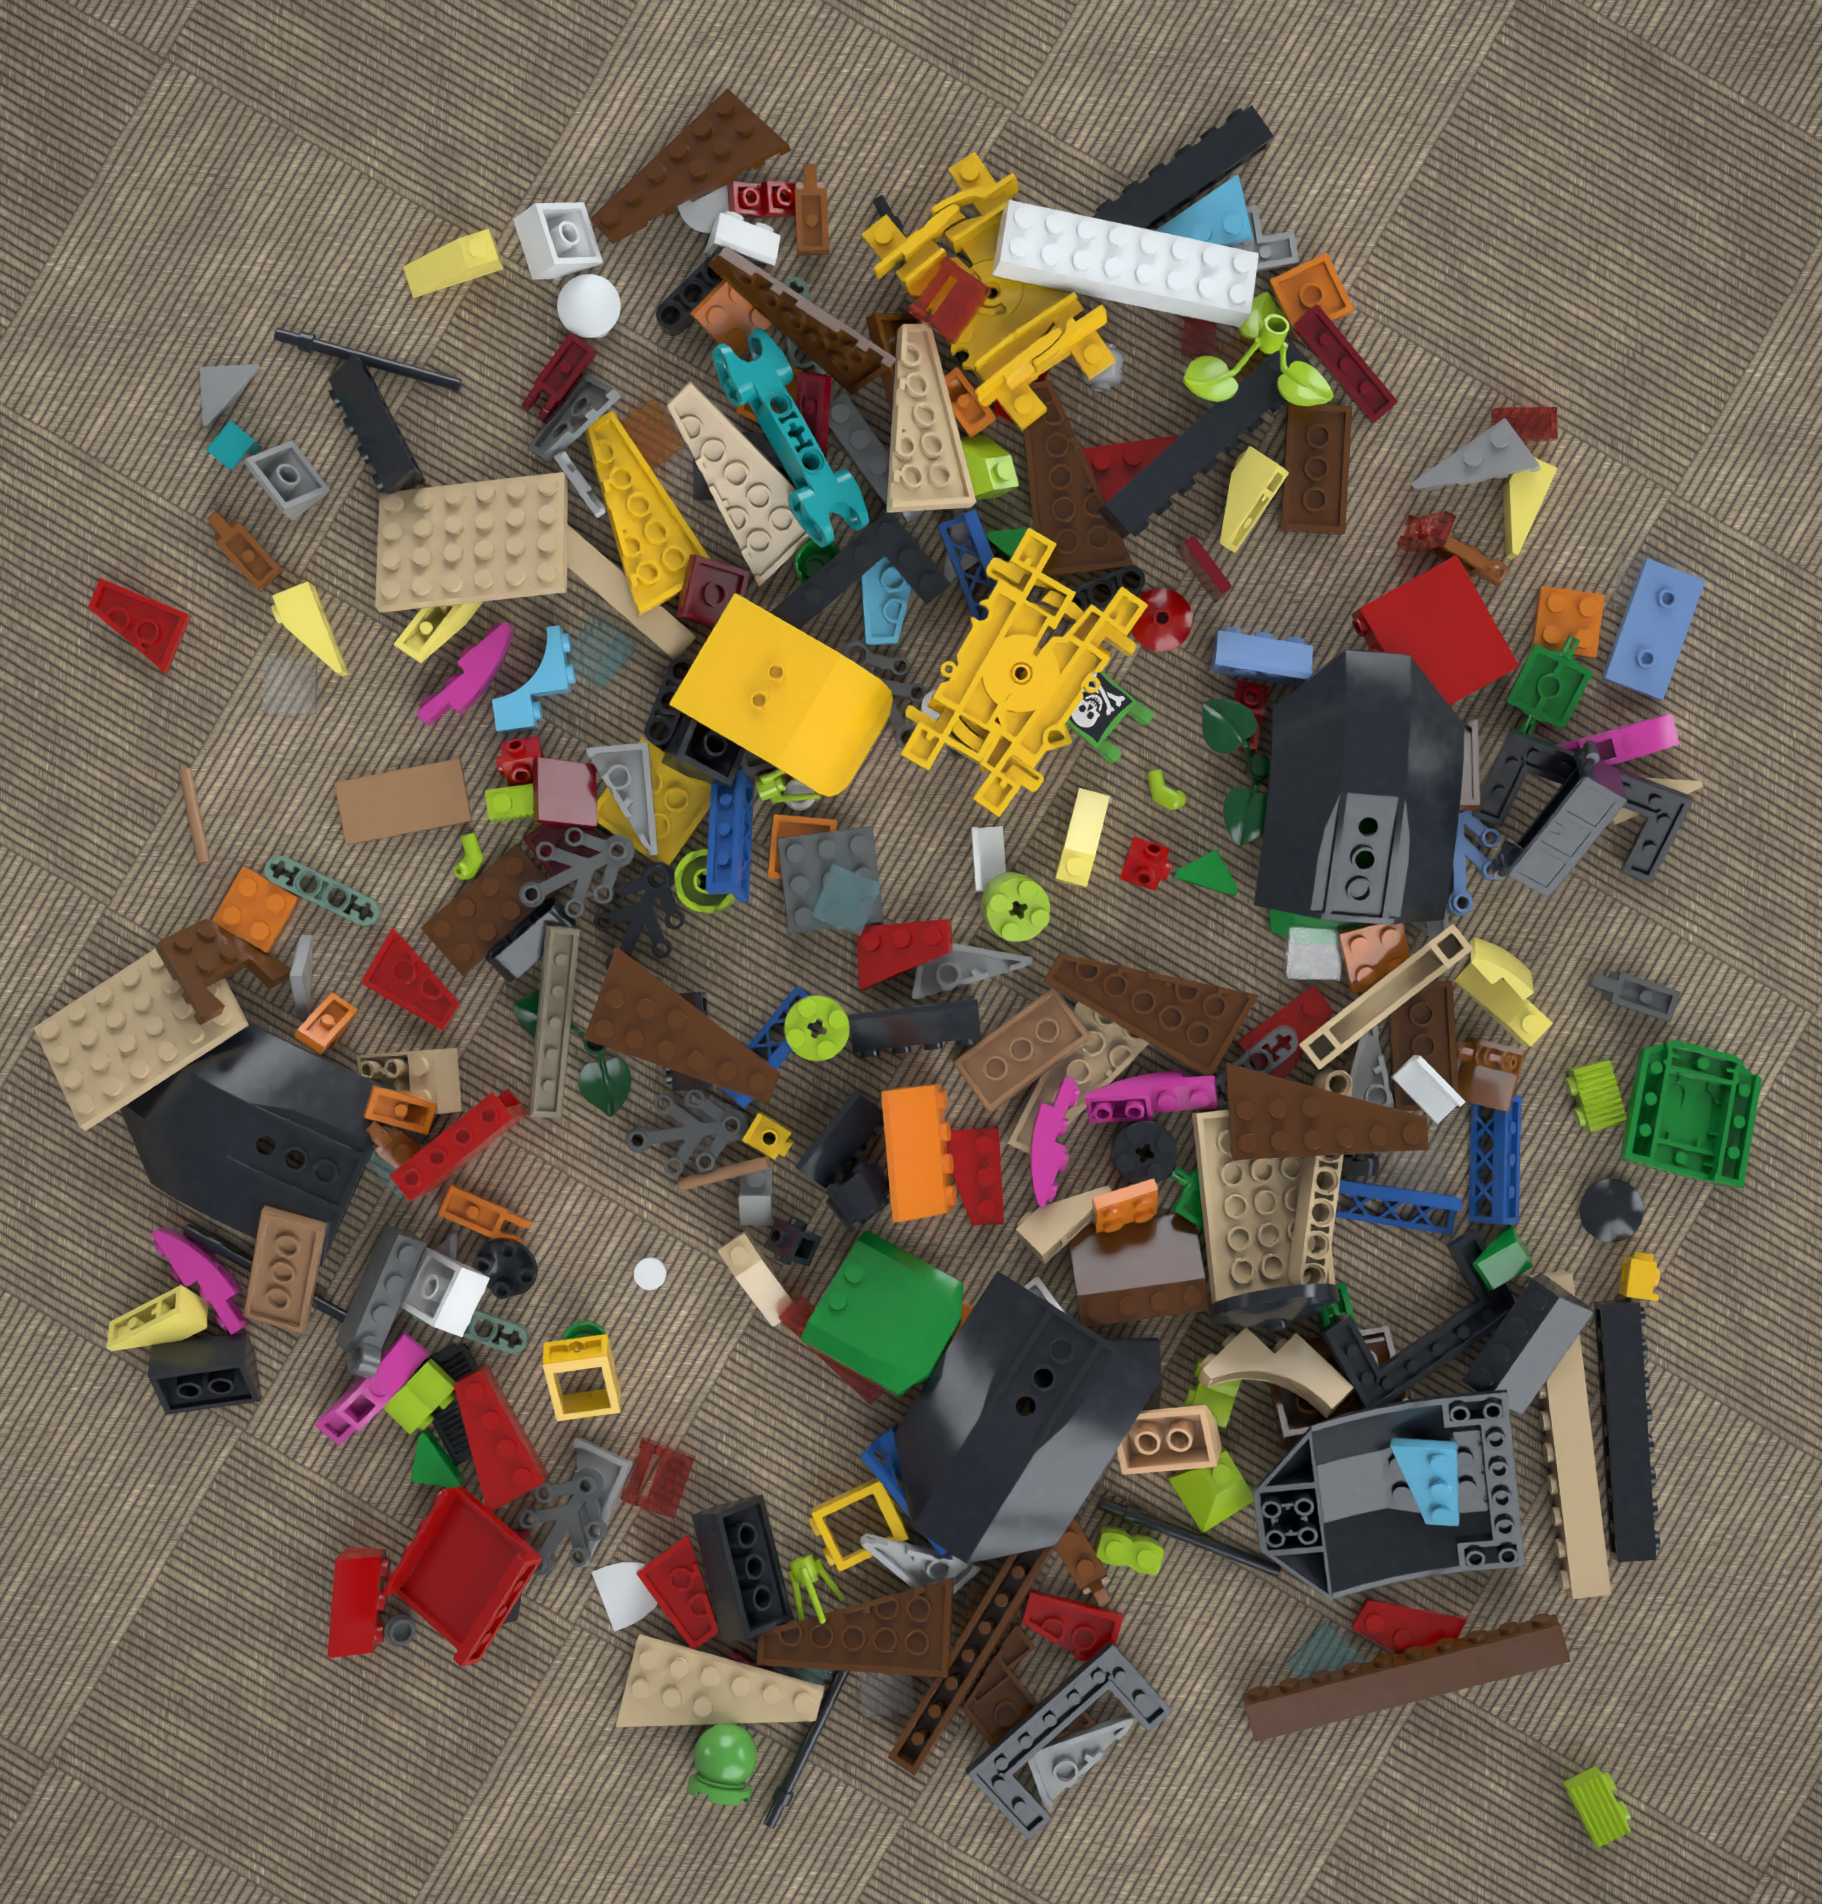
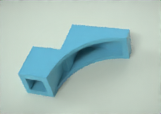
(554, 676)

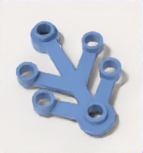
(1465, 848)

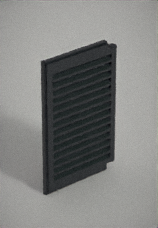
(449, 1422)

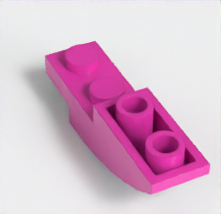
(480, 668)
(1631, 740)
(1149, 1093)
(1046, 1154)
(195, 1265)
(370, 1395)

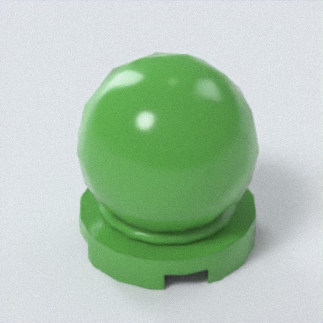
(724, 1762)

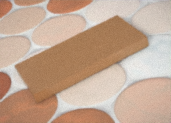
(403, 801)
(1022, 1049)
(284, 1269)

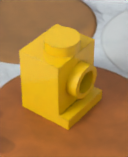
(762, 1125)
(1639, 1276)

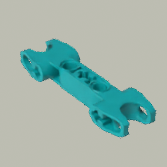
(762, 386)

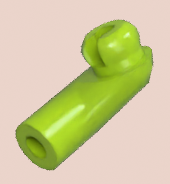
(1162, 794)
(471, 860)

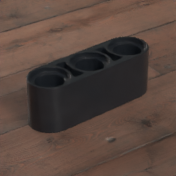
(677, 301)
(1111, 583)
(658, 713)
(525, 942)

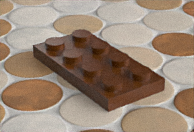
(1317, 468)
(485, 910)
(1424, 1029)

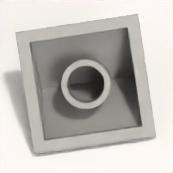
(288, 478)

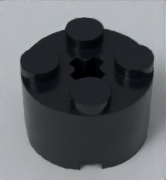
(1135, 1135)
(860, 1196)

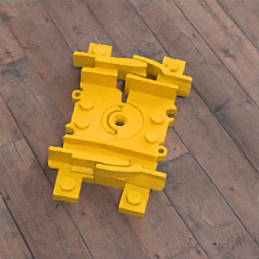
(1019, 329)
(985, 679)

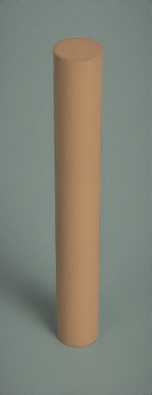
(194, 815)
(723, 1173)

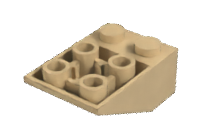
(423, 1072)

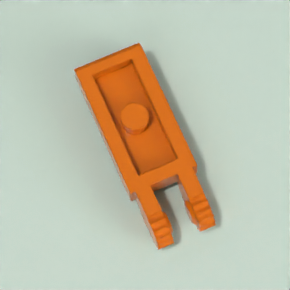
(479, 1214)

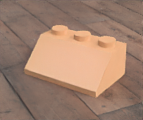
(1171, 1441)

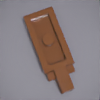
(811, 214)
(245, 551)
(1473, 560)
(393, 1145)
(1082, 1563)

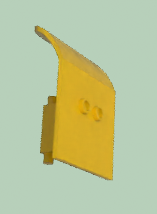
(785, 697)

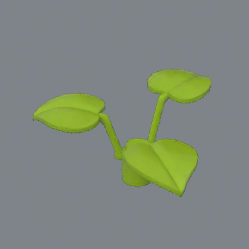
(1299, 384)

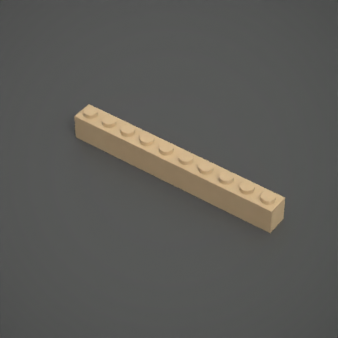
(1573, 1471)

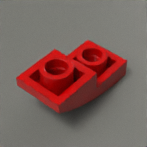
(762, 200)
(1255, 698)

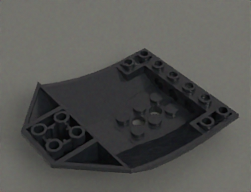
(1352, 746)
(205, 1123)
(1006, 1481)
(1348, 1519)

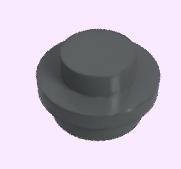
(399, 1630)

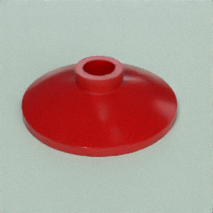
(1163, 636)

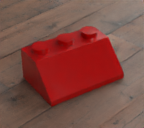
(358, 1601)

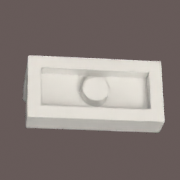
(987, 855)
(1427, 1088)

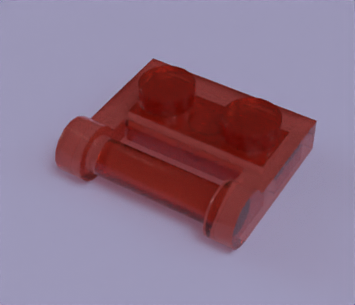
(957, 307)
(668, 1481)

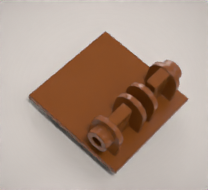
(1489, 1073)

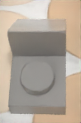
(756, 1197)

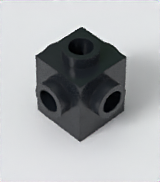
(792, 1242)

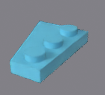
(1215, 218)
(883, 603)
(1431, 1476)

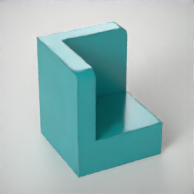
(232, 446)

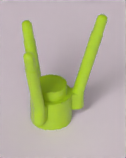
(771, 787)
(805, 1571)

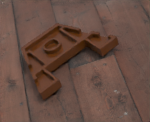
(209, 954)
(1000, 1696)

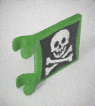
(1101, 713)

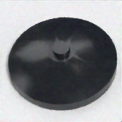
(1274, 1306)

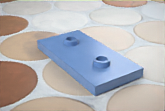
(1653, 629)

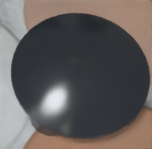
(1611, 1210)
(508, 1266)

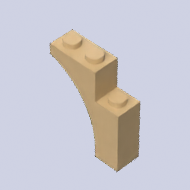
(1289, 1365)

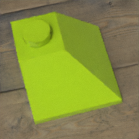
(988, 467)
(1212, 1492)

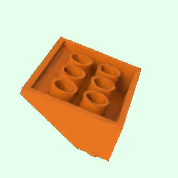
(918, 1151)

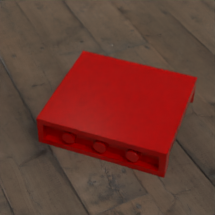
(1443, 629)
(458, 1144)
(463, 1572)

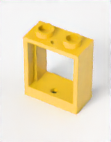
(593, 1352)
(887, 1506)

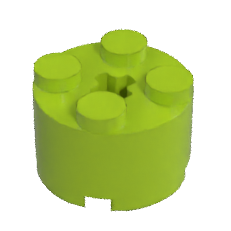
(689, 885)
(1032, 909)
(825, 1044)

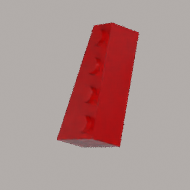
(497, 1441)

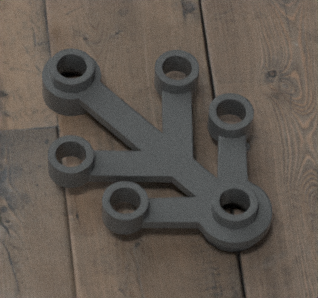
(900, 689)
(581, 869)
(692, 1131)
(568, 1517)

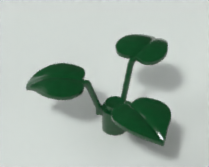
(1224, 729)
(601, 1082)

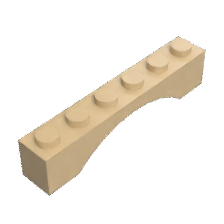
(1385, 996)

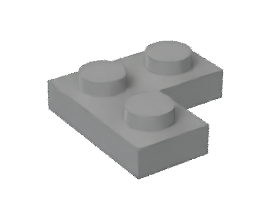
(1274, 250)

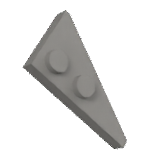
(1488, 456)
(629, 778)
(963, 967)
(1369, 1071)
(614, 1472)
(919, 1564)
(1068, 1757)

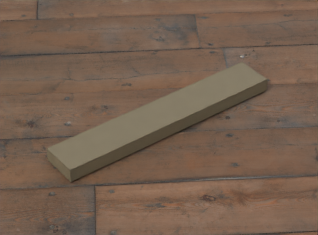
(553, 1021)

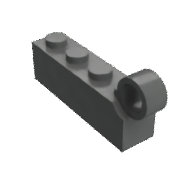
(863, 449)
(379, 1299)

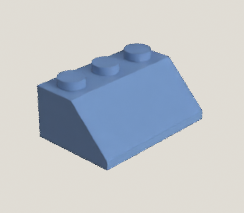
(1261, 657)

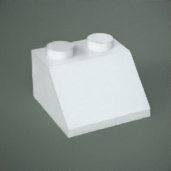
(557, 239)
(753, 242)
(444, 1292)

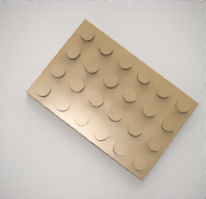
(472, 542)
(130, 1037)
(1246, 1212)

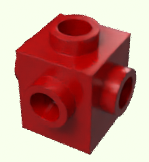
(517, 760)
(1145, 863)

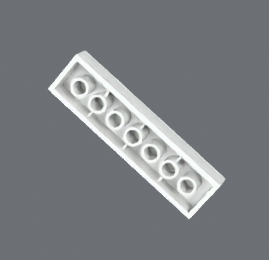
(1125, 264)

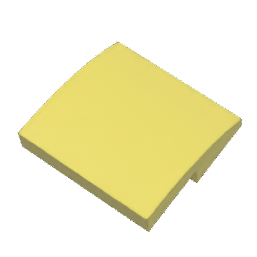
(1498, 963)

